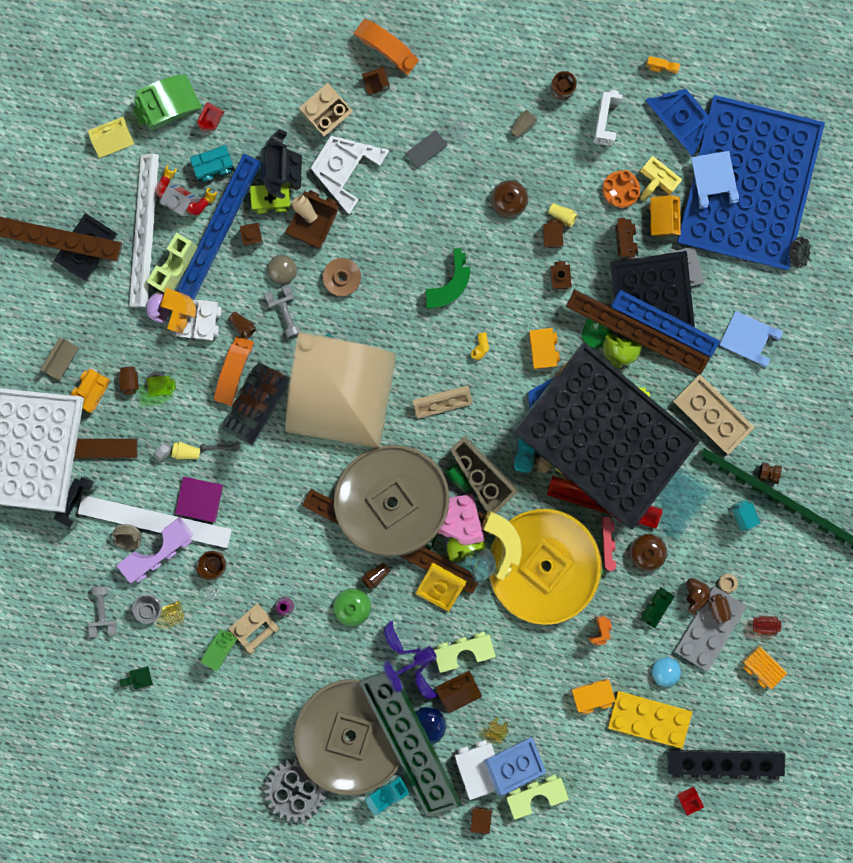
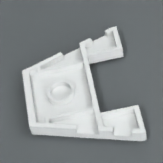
(339, 161)

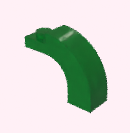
(446, 295)

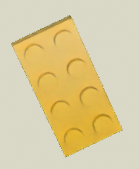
(650, 719)

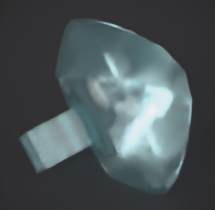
(483, 566)

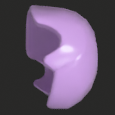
(154, 309)

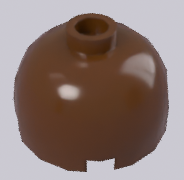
(509, 199)
(648, 552)

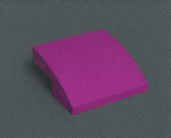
(199, 499)

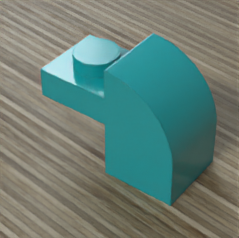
(386, 795)

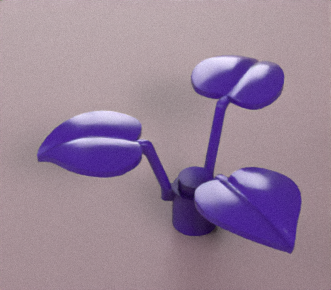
(422, 658)

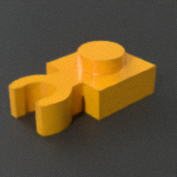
(658, 65)

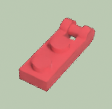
(608, 543)

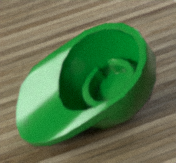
(594, 333)

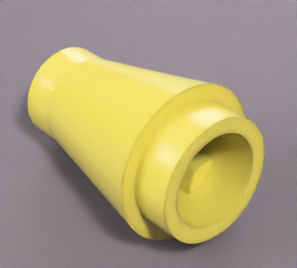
(563, 215)
(184, 451)

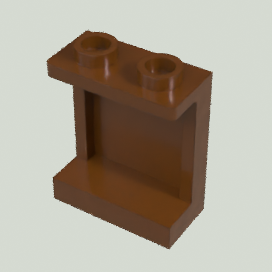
(317, 231)

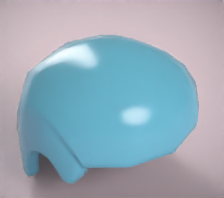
(666, 672)

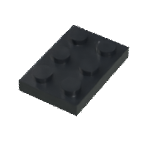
(80, 264)

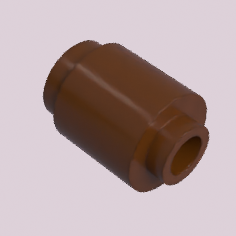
(128, 380)
(720, 608)

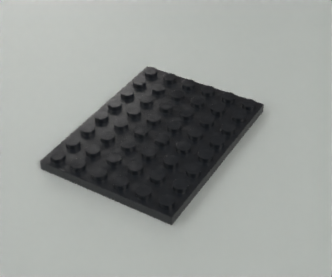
(606, 436)

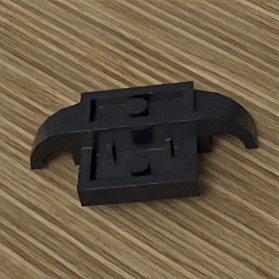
(280, 165)

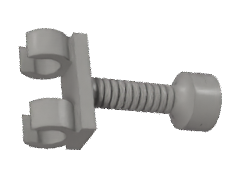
(292, 330)
(100, 592)

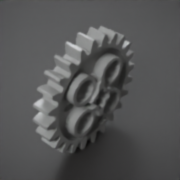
(286, 806)

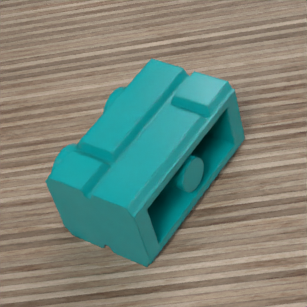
(212, 163)

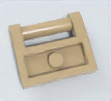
(249, 623)

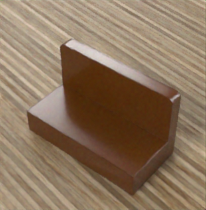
(458, 691)

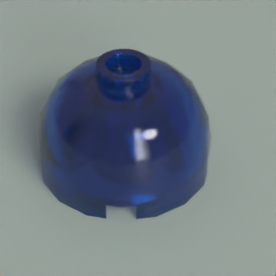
(432, 722)

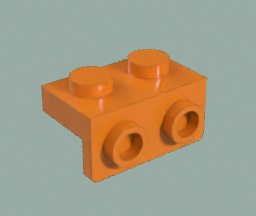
(604, 627)

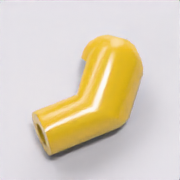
(482, 348)

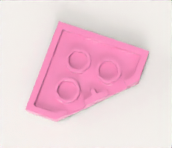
(463, 520)

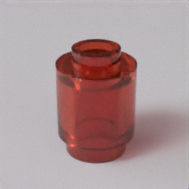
(766, 625)

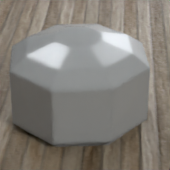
(163, 452)

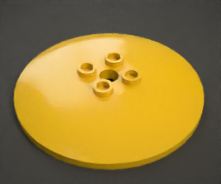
(574, 572)

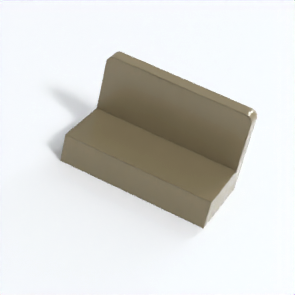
(59, 358)

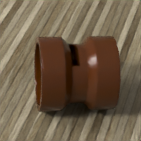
(770, 473)

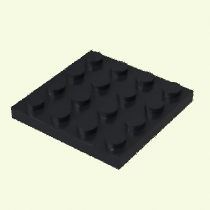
(658, 281)
(255, 403)

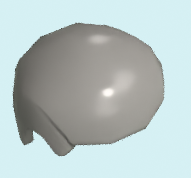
(146, 609)

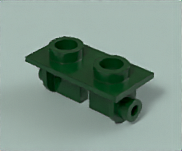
(658, 607)

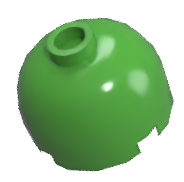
(352, 607)

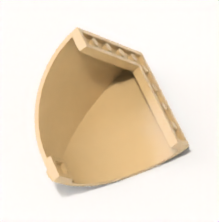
(339, 390)

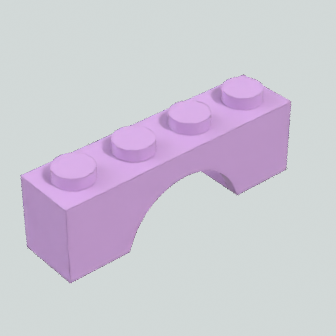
(136, 564)

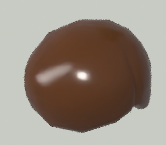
(211, 565)

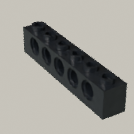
(775, 759)

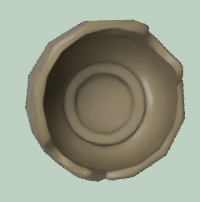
(282, 269)
(127, 537)

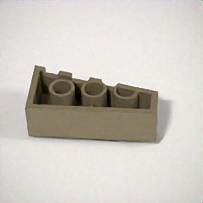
(486, 479)

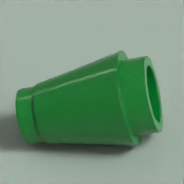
(458, 478)

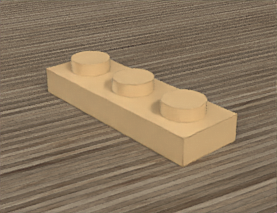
(442, 402)

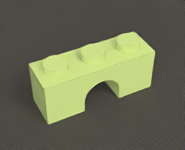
(180, 254)
(479, 645)
(520, 800)

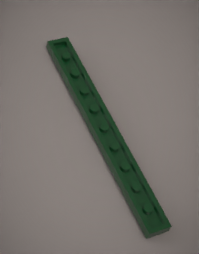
(776, 497)

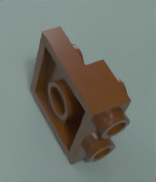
(624, 239)

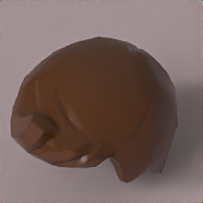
(698, 595)

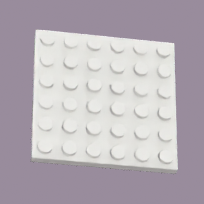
(37, 448)

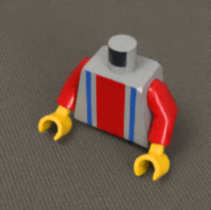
(180, 199)

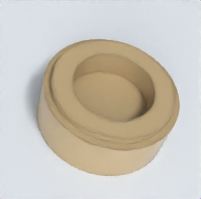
(727, 583)

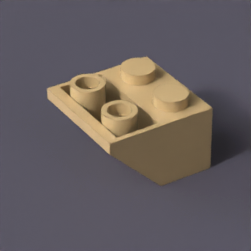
(325, 110)

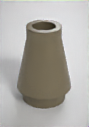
(524, 122)

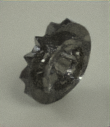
(797, 257)

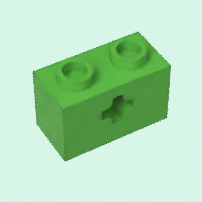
(219, 650)

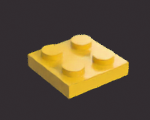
(440, 587)

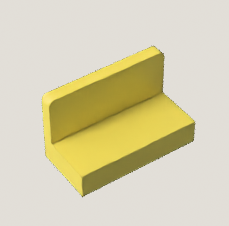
(110, 137)

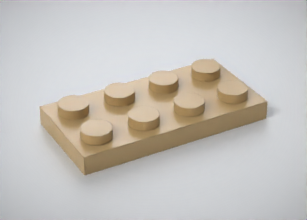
(713, 414)

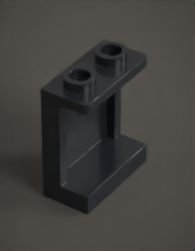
(73, 494)

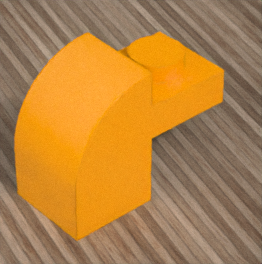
(182, 308)

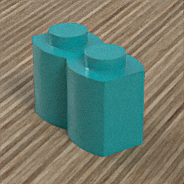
(524, 458)
(746, 515)

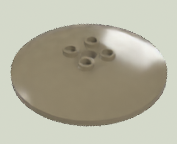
(387, 475)
(326, 755)

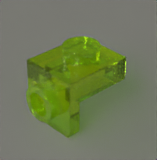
(160, 386)

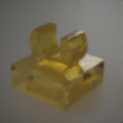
(173, 612)
(497, 731)

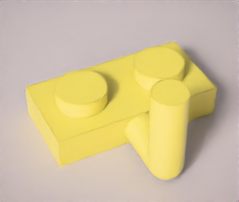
(659, 176)

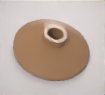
(336, 268)

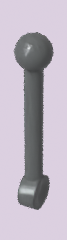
(235, 447)

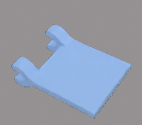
(714, 176)
(748, 337)

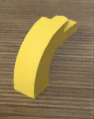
(510, 542)

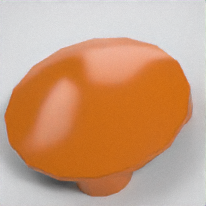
(621, 189)

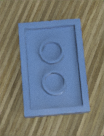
(514, 766)

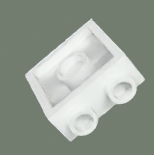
(204, 323)

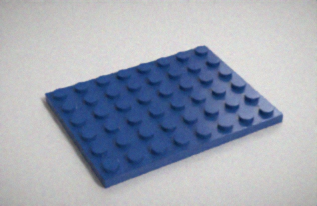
(772, 172)

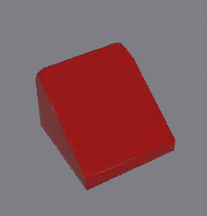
(690, 801)

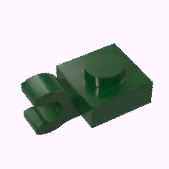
(139, 678)

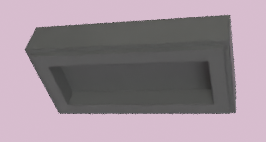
(426, 149)

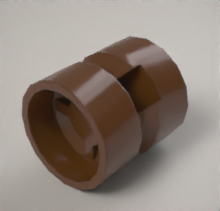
(563, 85)

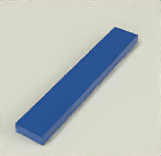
(665, 323)

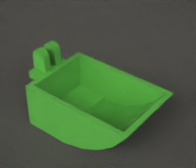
(165, 101)

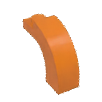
(386, 44)
(232, 370)

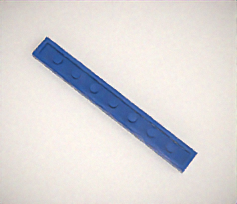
(219, 226)

